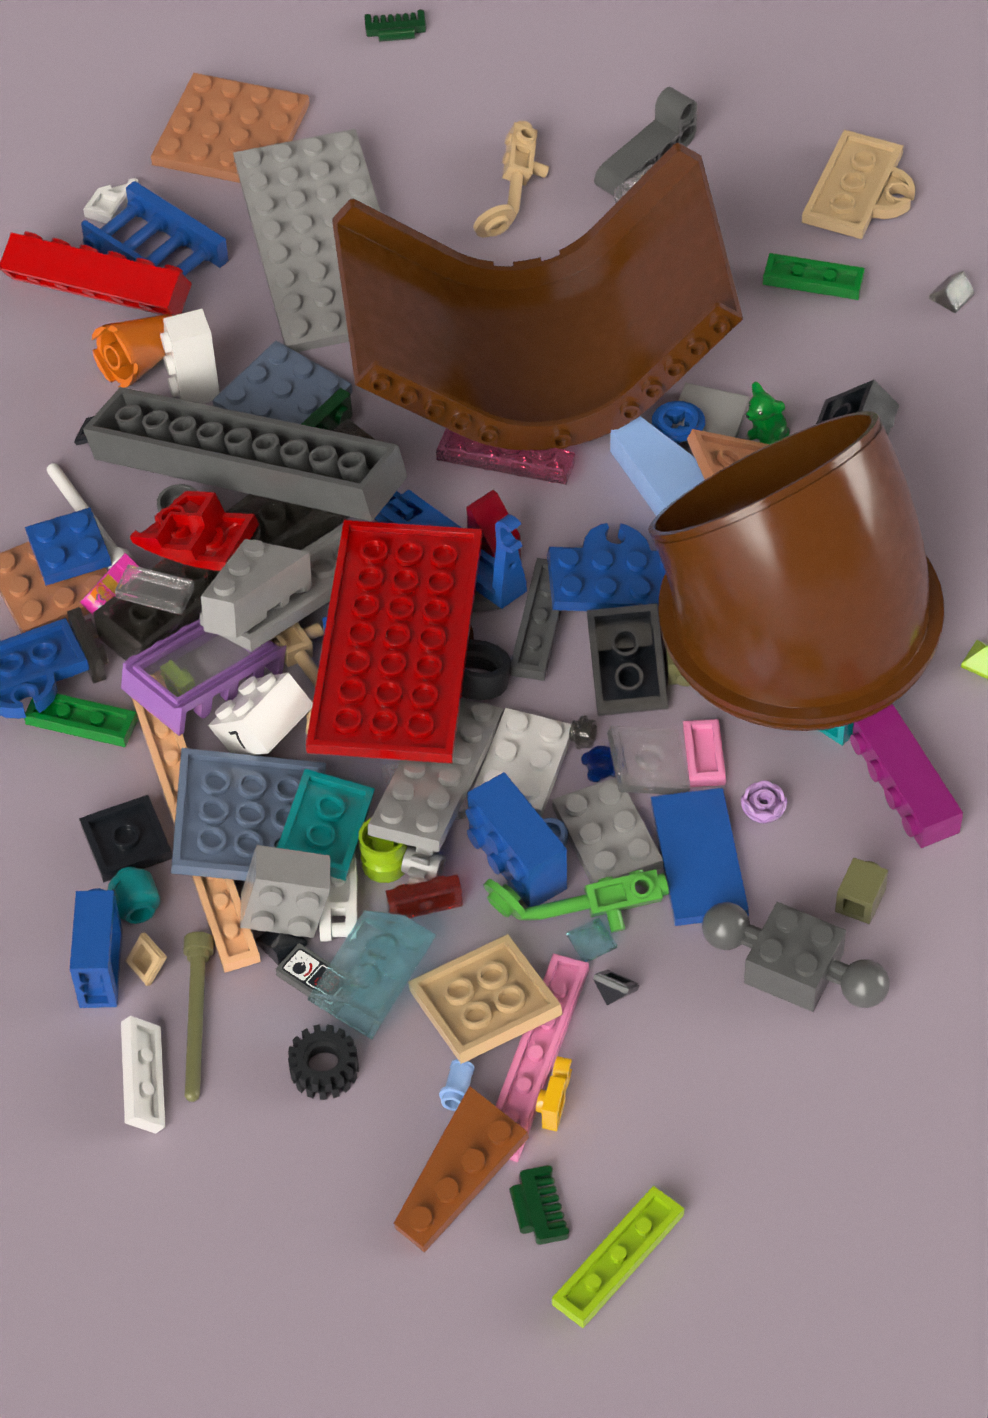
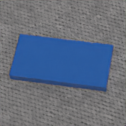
(697, 853)

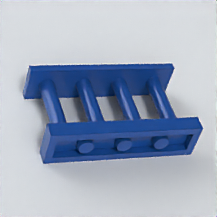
(162, 218)

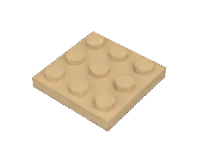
(485, 998)

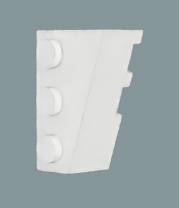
(190, 357)

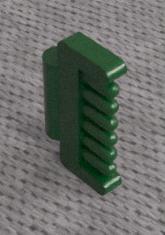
(397, 29)
(529, 1208)

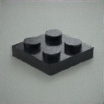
(125, 837)

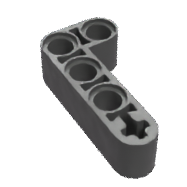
(673, 124)

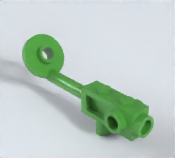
(601, 898)

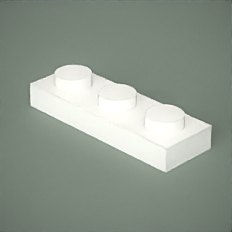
(142, 1074)

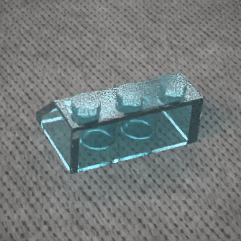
(371, 970)

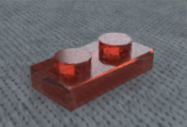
(425, 897)

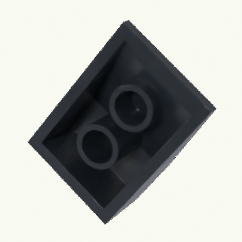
(627, 659)

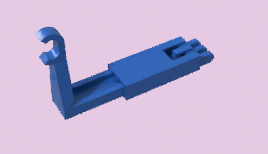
(498, 578)

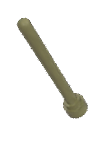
(198, 949)

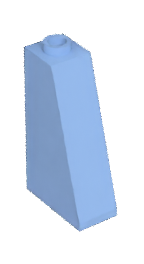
(654, 463)

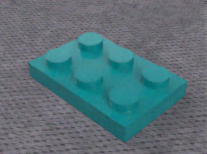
(327, 819)

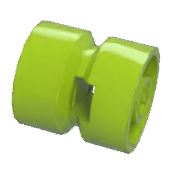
(380, 857)

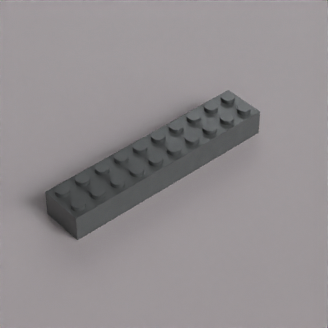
(247, 453)

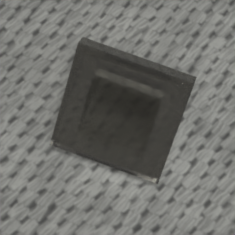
(953, 292)

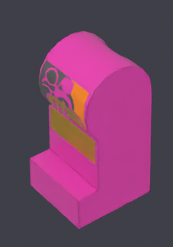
(105, 587)

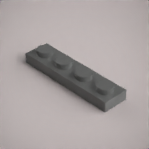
(536, 629)

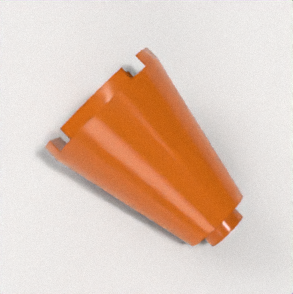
(129, 348)

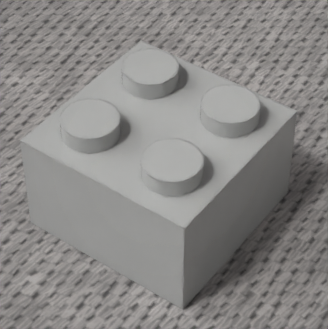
(285, 891)

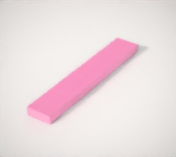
(541, 1045)

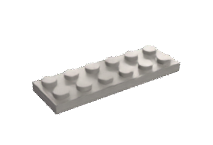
(323, 564)
(428, 795)

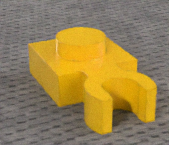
(551, 1101)

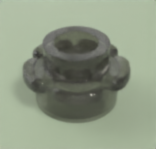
(583, 732)

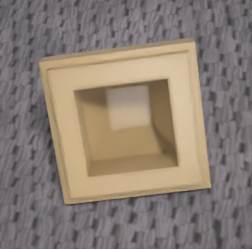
(146, 959)

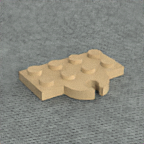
(859, 186)

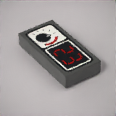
(302, 969)

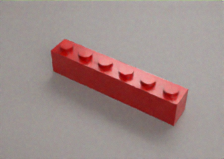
(95, 274)

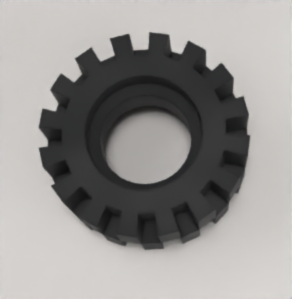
(317, 1043)

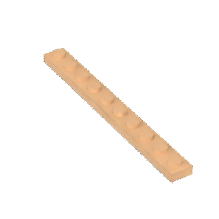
(217, 895)

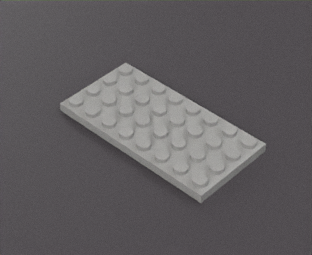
(291, 203)

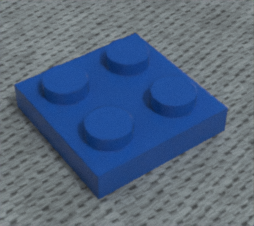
(68, 546)

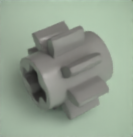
(422, 864)

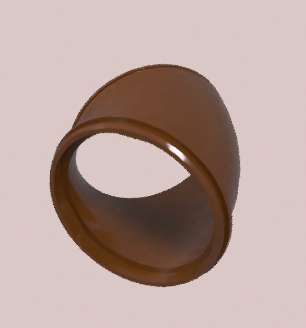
(801, 580)

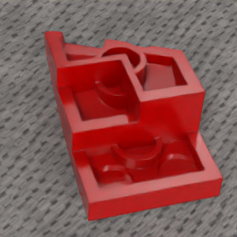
(196, 531)

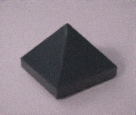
(614, 986)

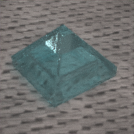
(591, 940)

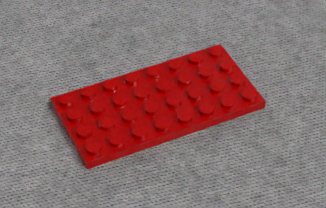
(395, 642)

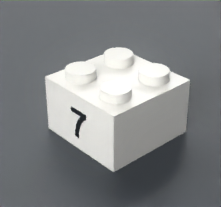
(260, 714)

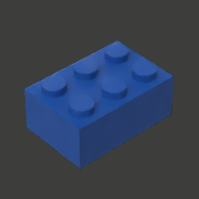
(516, 840)

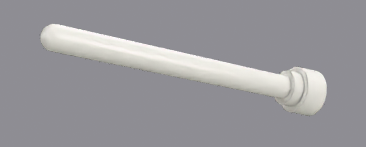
(78, 503)

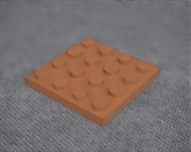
(225, 118)

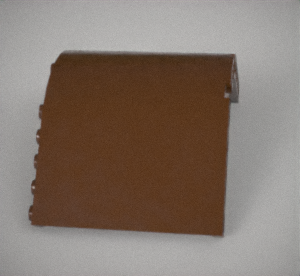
(546, 345)

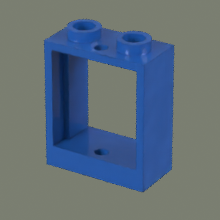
(96, 948)

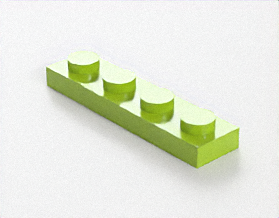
(617, 1256)

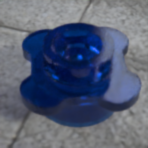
(597, 756)

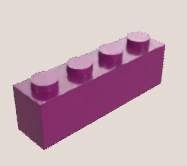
(907, 777)

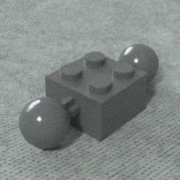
(795, 956)

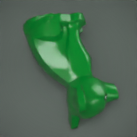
(766, 416)

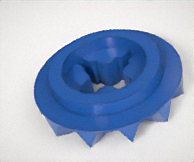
(673, 413)

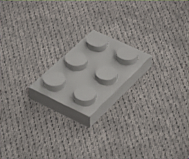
(607, 831)

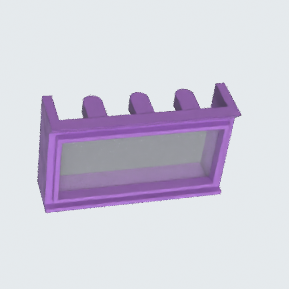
(192, 669)

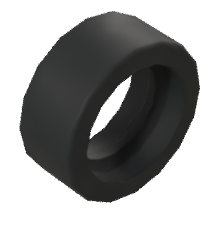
(491, 658)

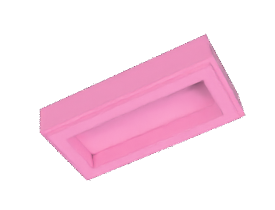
(704, 753)

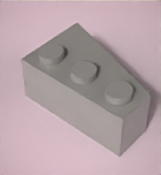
(252, 584)

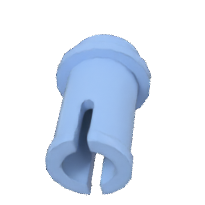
(456, 1084)

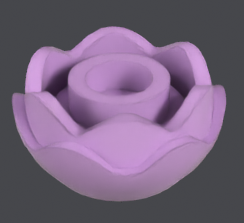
(763, 792)

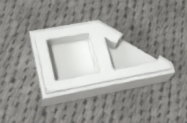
(107, 202)

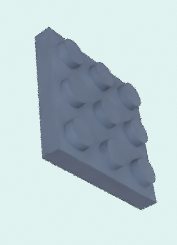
(281, 386)

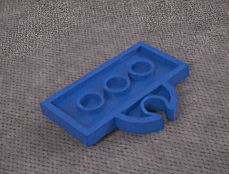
(605, 572)
(34, 664)

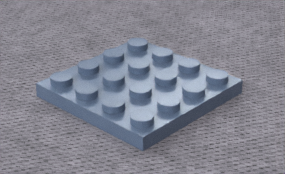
(230, 807)

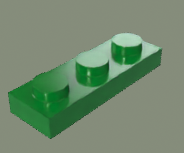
(813, 276)
(84, 719)

